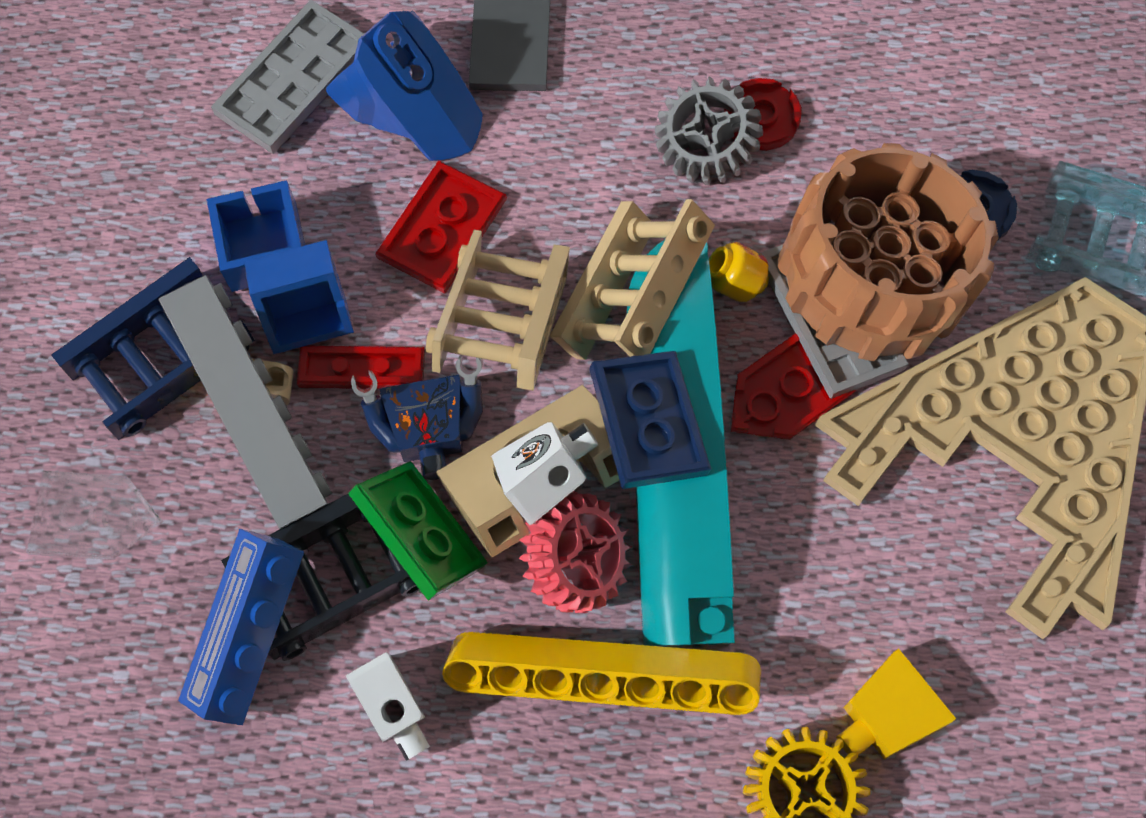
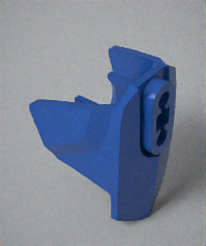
(428, 107)

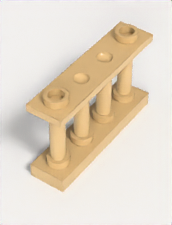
(610, 268)
(533, 328)

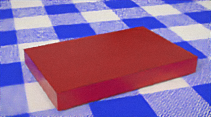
(438, 223)

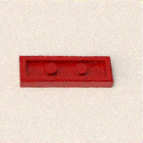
(337, 364)

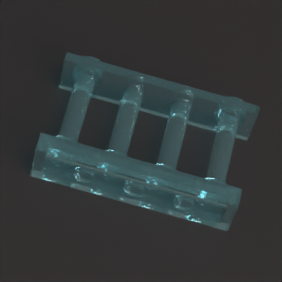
(1110, 198)

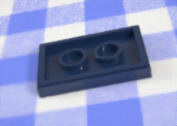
(649, 419)

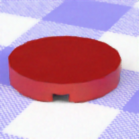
(779, 122)

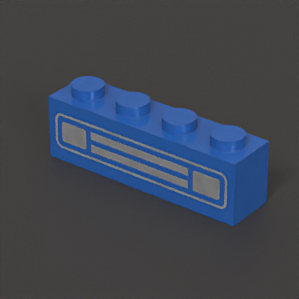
(240, 627)

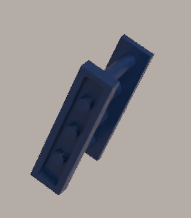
(117, 334)

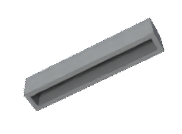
(244, 401)

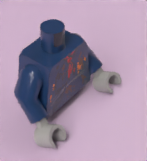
(425, 416)

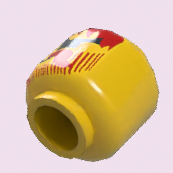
(738, 271)

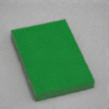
(418, 529)

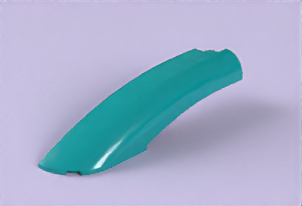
(687, 521)

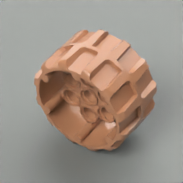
(895, 235)

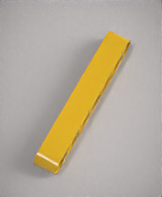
(604, 673)

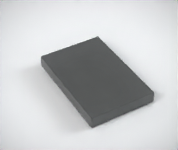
(509, 45)

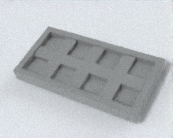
(289, 77)
(835, 366)

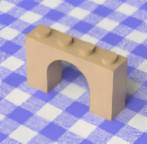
(475, 485)

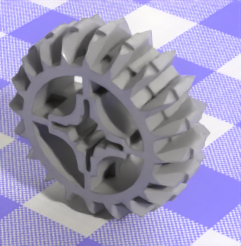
(724, 125)

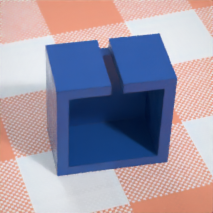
(246, 237)
(298, 297)

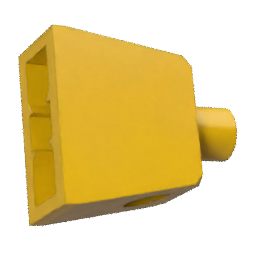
(893, 710)

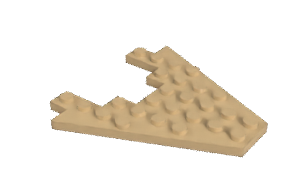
(1052, 398)

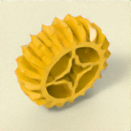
(787, 777)

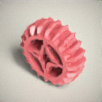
(586, 553)

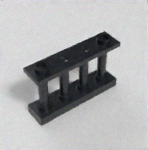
(331, 525)

